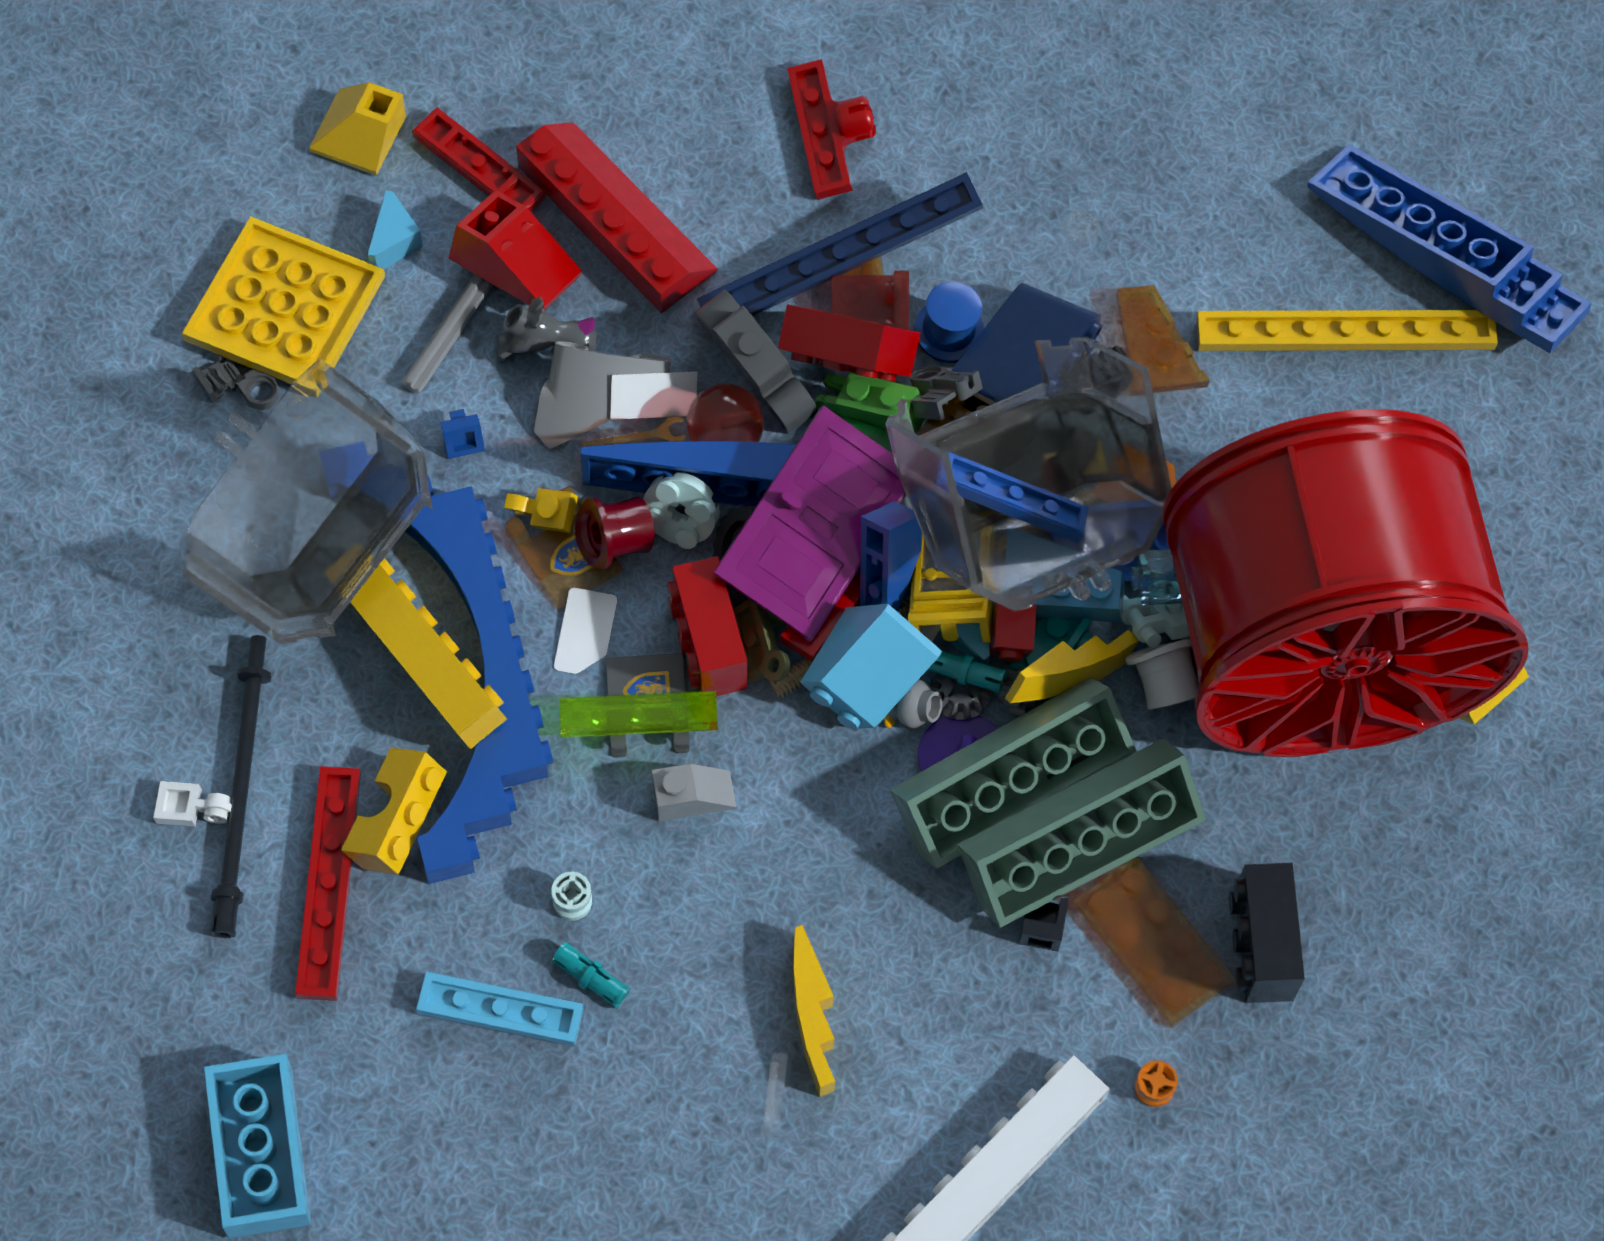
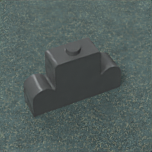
(757, 360)

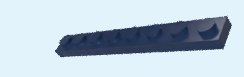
(853, 246)

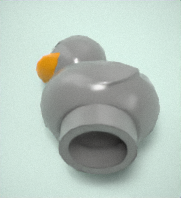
(916, 707)

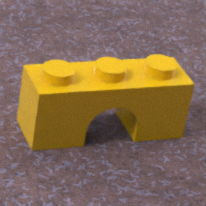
(386, 839)

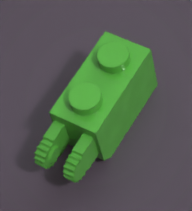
(867, 399)

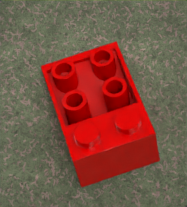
(512, 251)

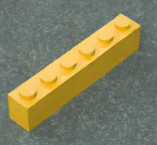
(428, 657)

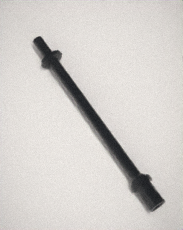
(227, 894)

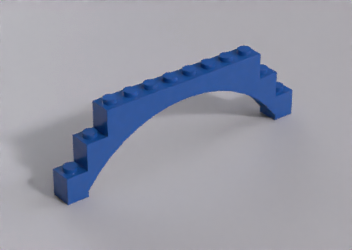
(513, 750)

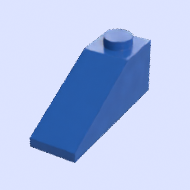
(888, 554)

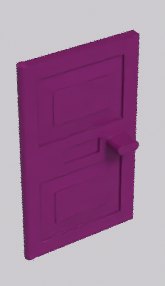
(807, 527)

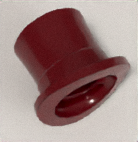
(613, 530)

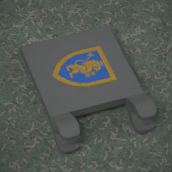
(646, 676)

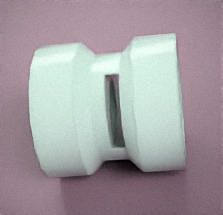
(572, 904)

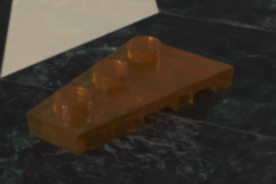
(1155, 341)

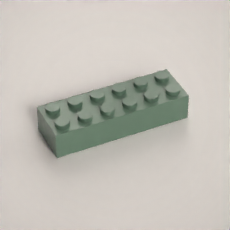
(1010, 769)
(1082, 832)

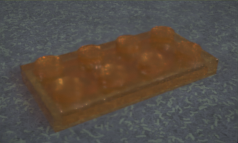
(1154, 941)

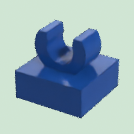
(462, 434)

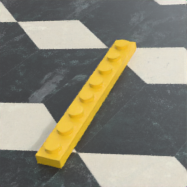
(1345, 330)

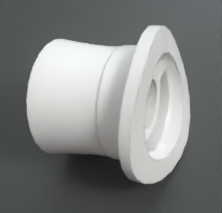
(1166, 673)

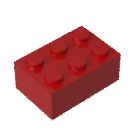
(848, 343)
(707, 628)

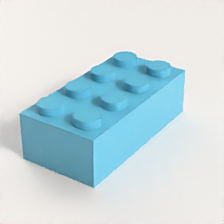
(257, 1146)

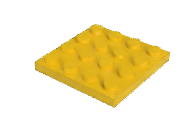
(282, 302)

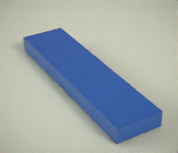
(1019, 499)

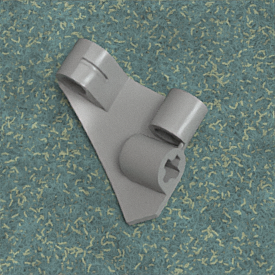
(580, 389)

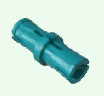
(967, 671)
(590, 975)

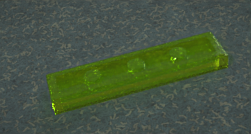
(638, 714)

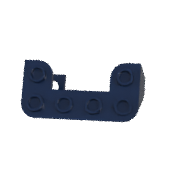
(1007, 348)

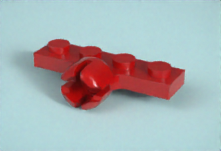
(828, 127)

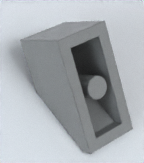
(691, 791)

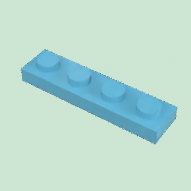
(500, 1009)

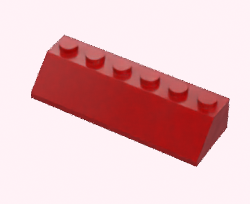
(613, 213)

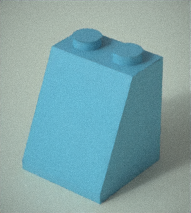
(868, 664)

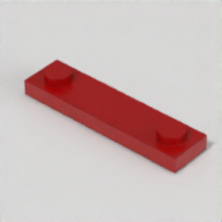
(475, 159)

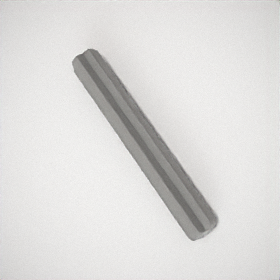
(446, 334)

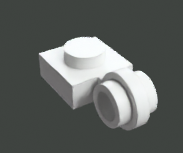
(181, 802)

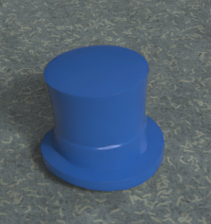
(949, 321)

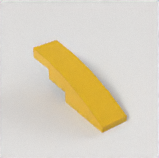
(1067, 667)
(811, 998)

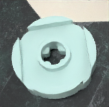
(700, 509)

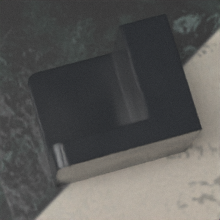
(1045, 926)

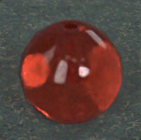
(725, 414)

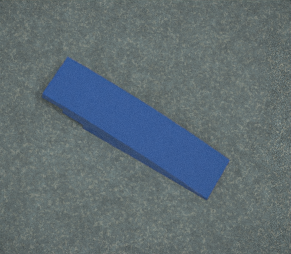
(1452, 247)
(732, 470)

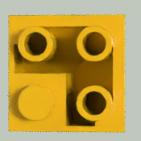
(360, 126)

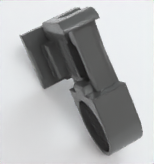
(228, 375)
(939, 386)

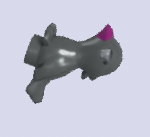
(536, 330)

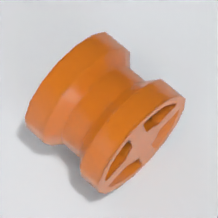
(1159, 1075)

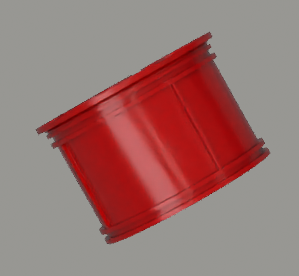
(1339, 584)

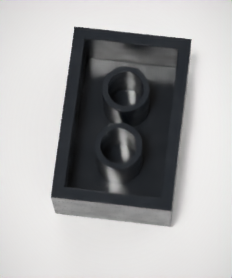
(1267, 933)

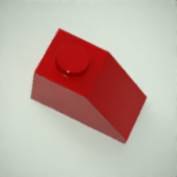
(1012, 632)

